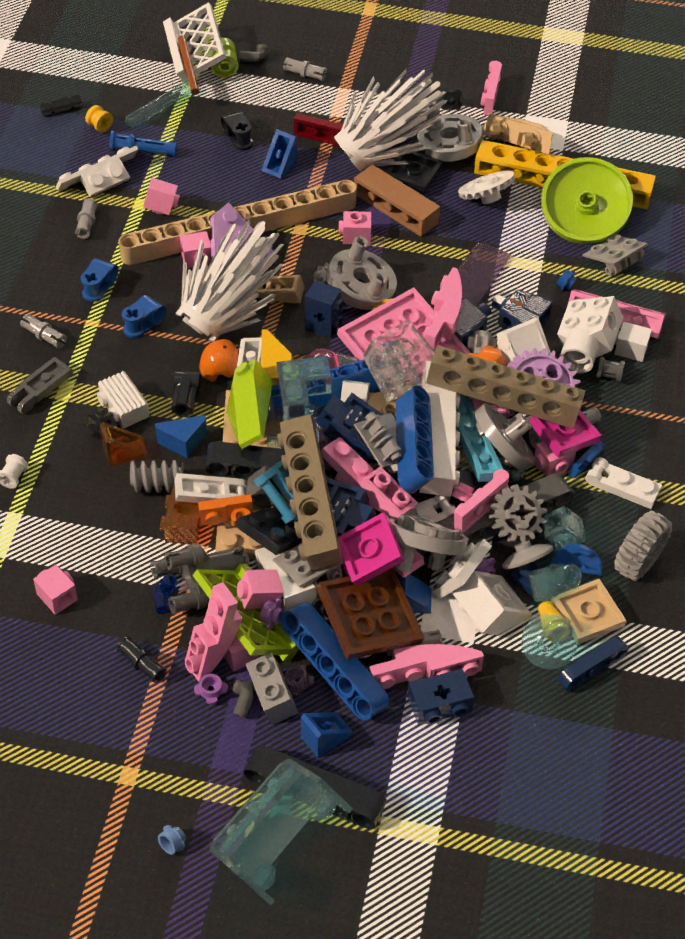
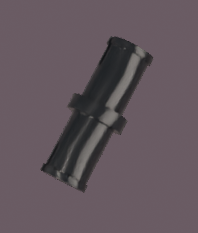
(141, 659)

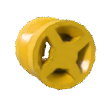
(99, 118)

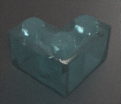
(299, 380)

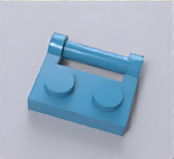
(277, 474)

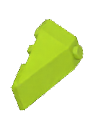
(249, 402)

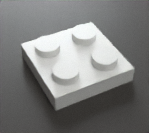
(461, 569)

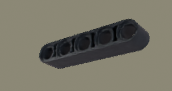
(366, 802)

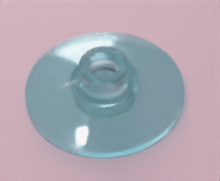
(563, 637)

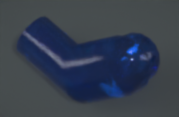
(162, 592)

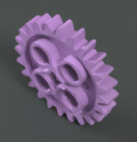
(540, 363)

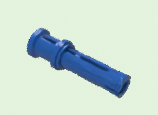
(119, 141)

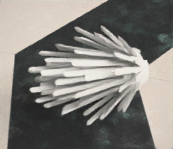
(372, 134)
(223, 295)

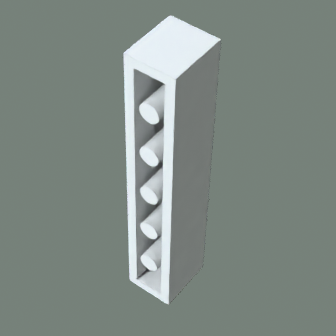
(444, 438)

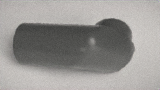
(248, 56)
(245, 698)

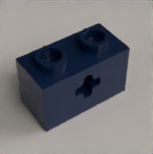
(323, 309)
(440, 697)

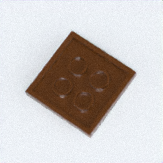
(370, 615)

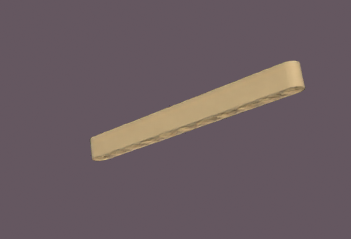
(275, 212)

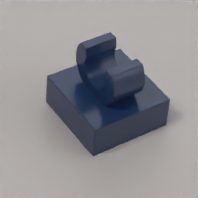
(520, 575)

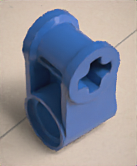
(98, 279)
(142, 316)

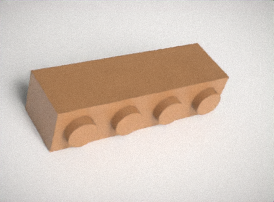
(397, 200)

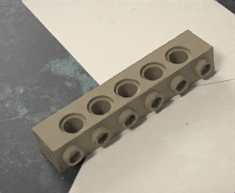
(505, 386)
(325, 549)

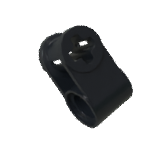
(238, 130)

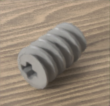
(154, 476)

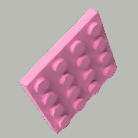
(409, 305)

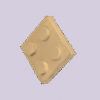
(589, 610)

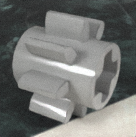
(480, 339)

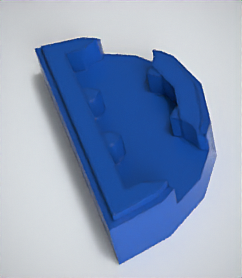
(586, 459)
(581, 556)

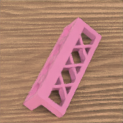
(631, 313)

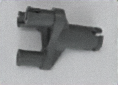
(186, 562)

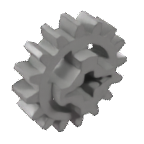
(519, 525)

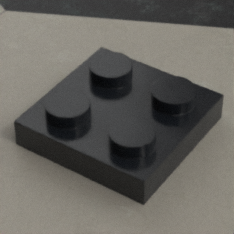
(419, 171)
(269, 530)

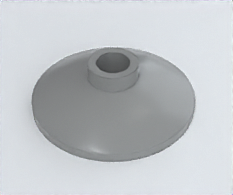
(526, 553)

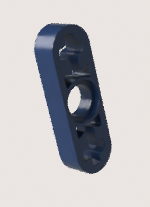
(593, 663)

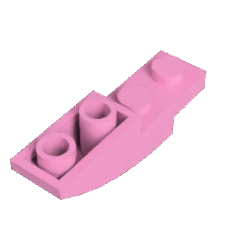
(446, 309)
(381, 488)
(215, 635)
(426, 660)

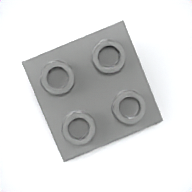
(617, 253)
(380, 437)
(300, 572)

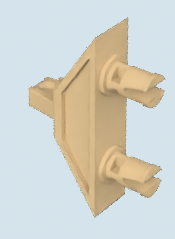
(519, 132)

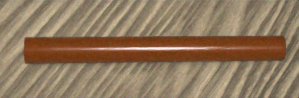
(188, 65)

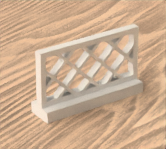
(174, 30)

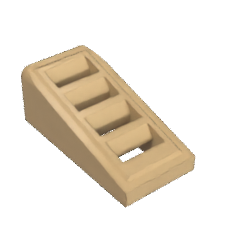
(287, 288)

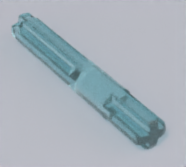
(158, 105)

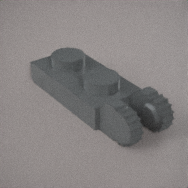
(39, 384)

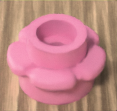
(462, 492)

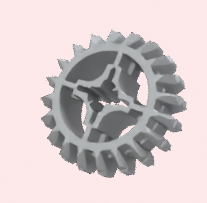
(643, 545)

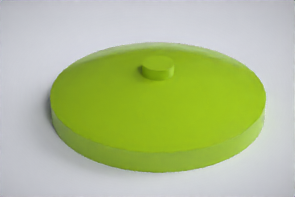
(586, 200)

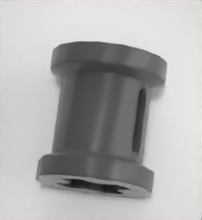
(610, 369)

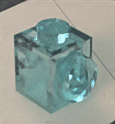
(563, 527)

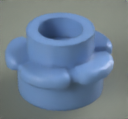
(172, 839)

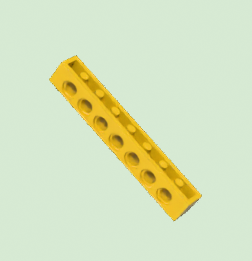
(535, 167)

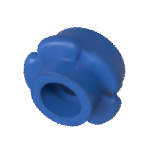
(566, 280)

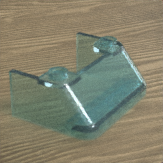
(271, 821)

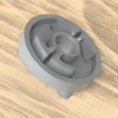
(451, 136)
(364, 266)
(506, 435)
(418, 533)

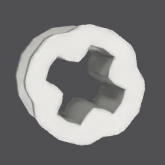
(12, 470)

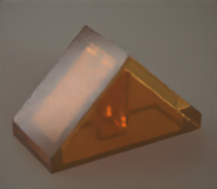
(121, 444)

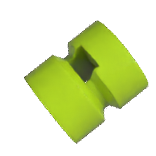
(230, 64)

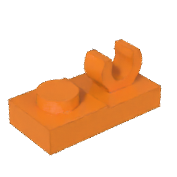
(225, 509)

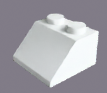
(490, 603)

